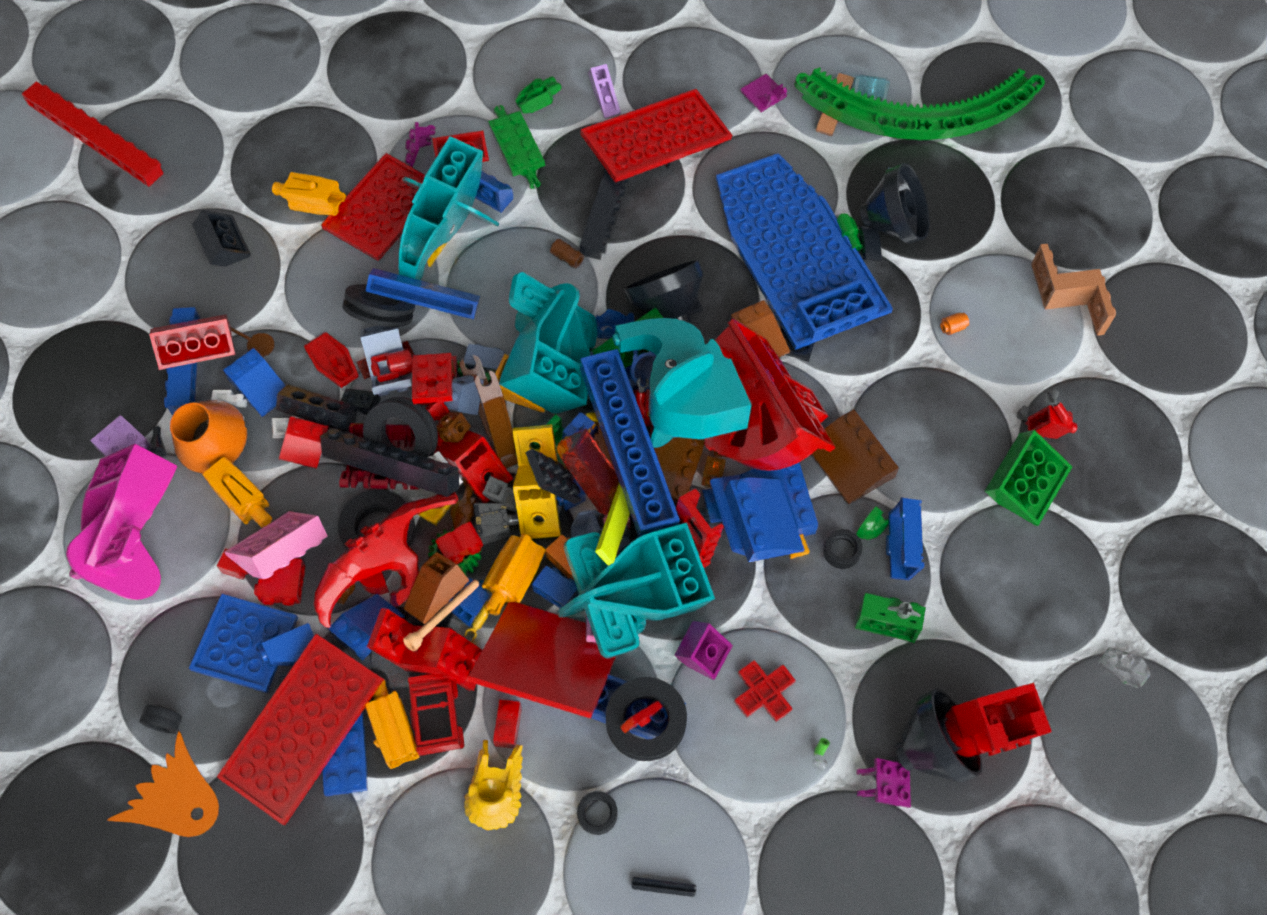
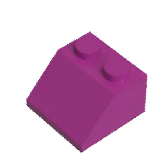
(703, 649)

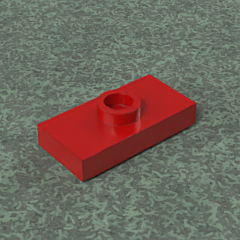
(642, 717)

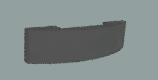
(501, 494)

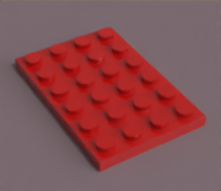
(376, 208)

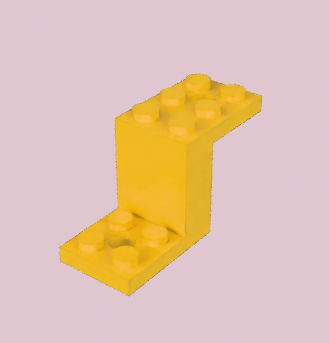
(529, 497)

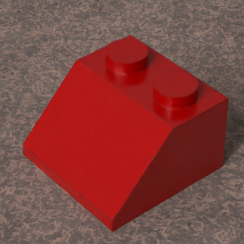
(302, 442)

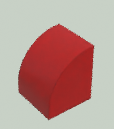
(375, 584)

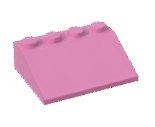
(277, 544)

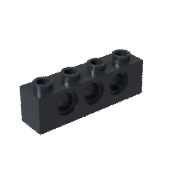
(316, 408)

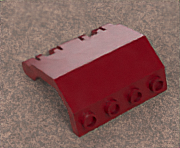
(401, 437)

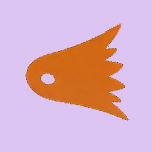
(173, 797)

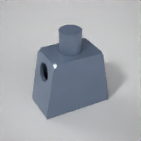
(465, 395)

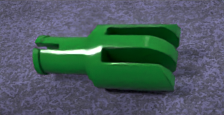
(850, 229)

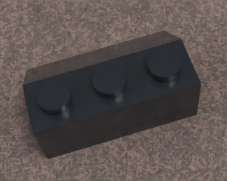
(220, 238)

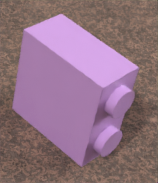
(118, 436)

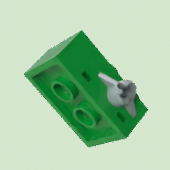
(890, 617)

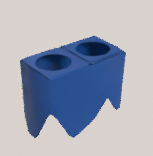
(611, 318)

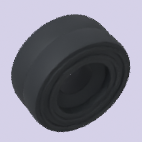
(160, 719)

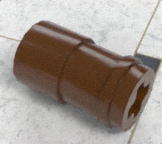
(566, 253)

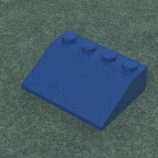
(796, 495)
(763, 518)

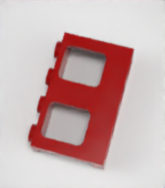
(688, 512)

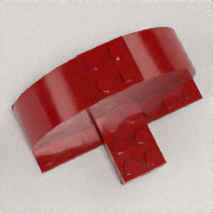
(783, 412)

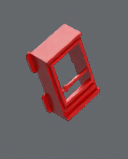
(429, 685)

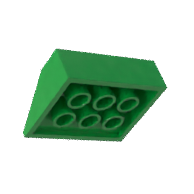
(1029, 477)

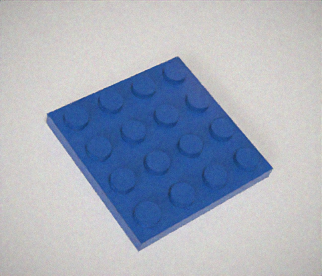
(234, 640)

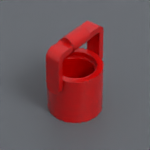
(398, 363)

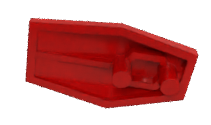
(332, 359)

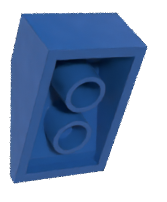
(255, 380)
(357, 624)

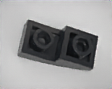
(871, 244)

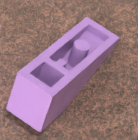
(604, 90)

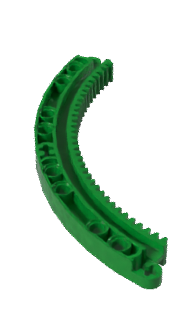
(917, 122)

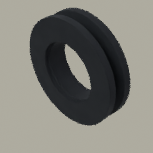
(376, 308)
(414, 414)
(367, 503)
(653, 689)

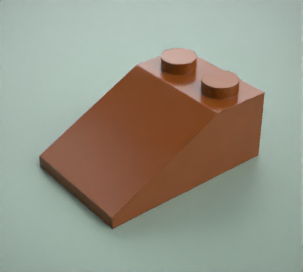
(762, 321)

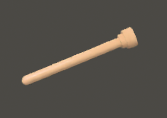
(414, 639)

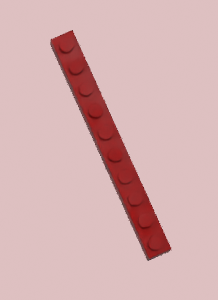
(93, 134)

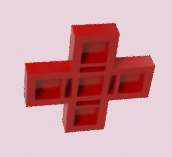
(765, 691)

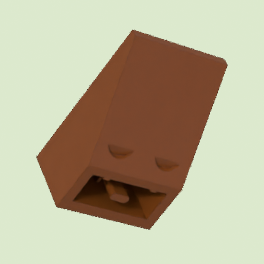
(434, 587)

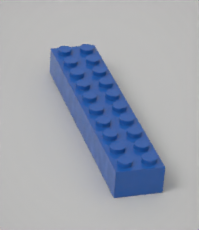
(628, 443)

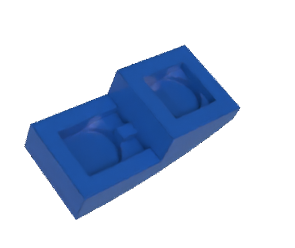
(711, 505)

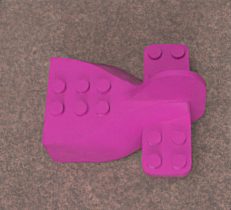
(112, 515)

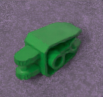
(537, 95)

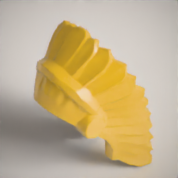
(494, 792)

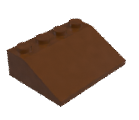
(858, 461)
(679, 463)

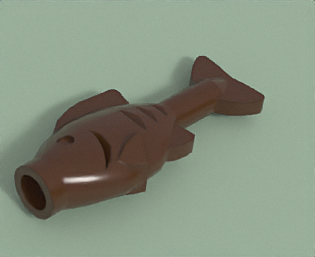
(463, 510)

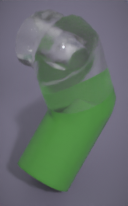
(819, 751)

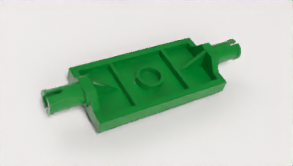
(517, 145)

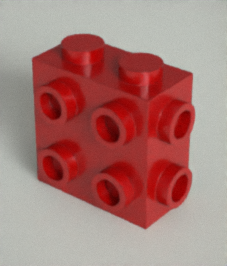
(283, 586)

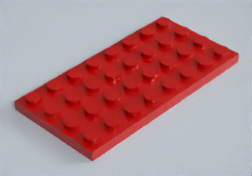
(655, 135)
(300, 729)

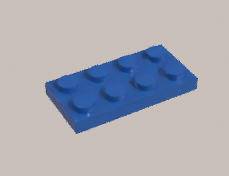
(348, 767)

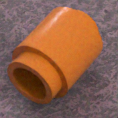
(954, 323)

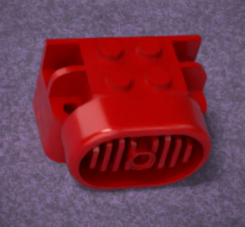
(997, 721)

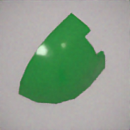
(873, 525)

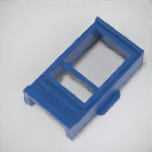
(905, 539)

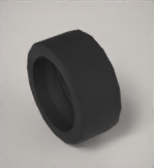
(844, 535)
(599, 796)

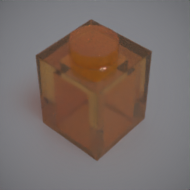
(713, 469)

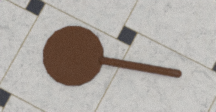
(261, 342)

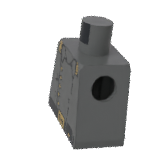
(493, 521)

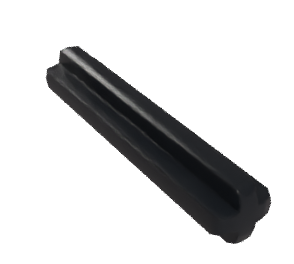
(663, 886)

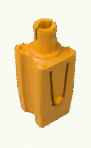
(310, 194)
(238, 492)
(512, 572)
(391, 727)

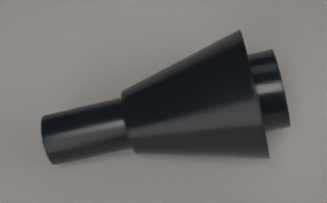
(156, 444)

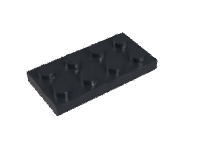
(553, 476)

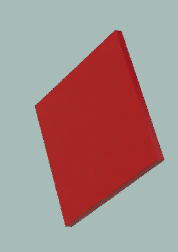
(543, 660)

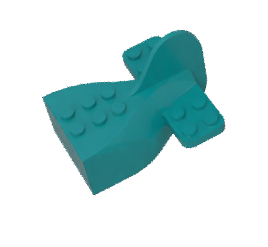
(550, 344)
(649, 579)

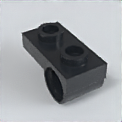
(362, 399)

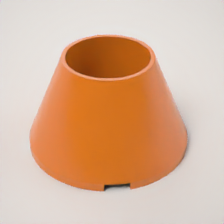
(223, 437)

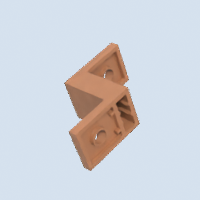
(1073, 289)

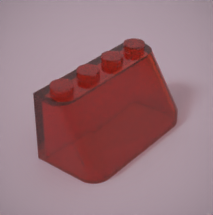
(590, 468)

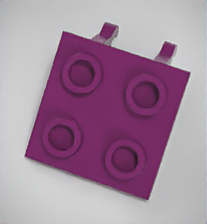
(764, 92)
(417, 140)
(891, 783)

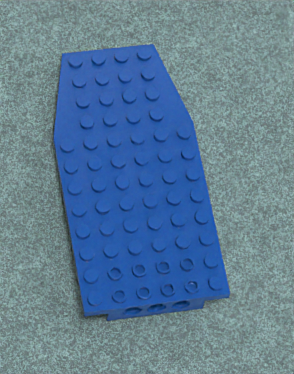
(797, 252)

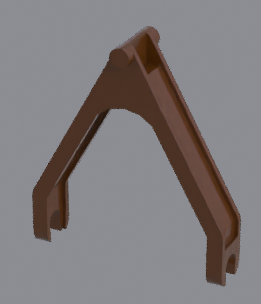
(493, 413)

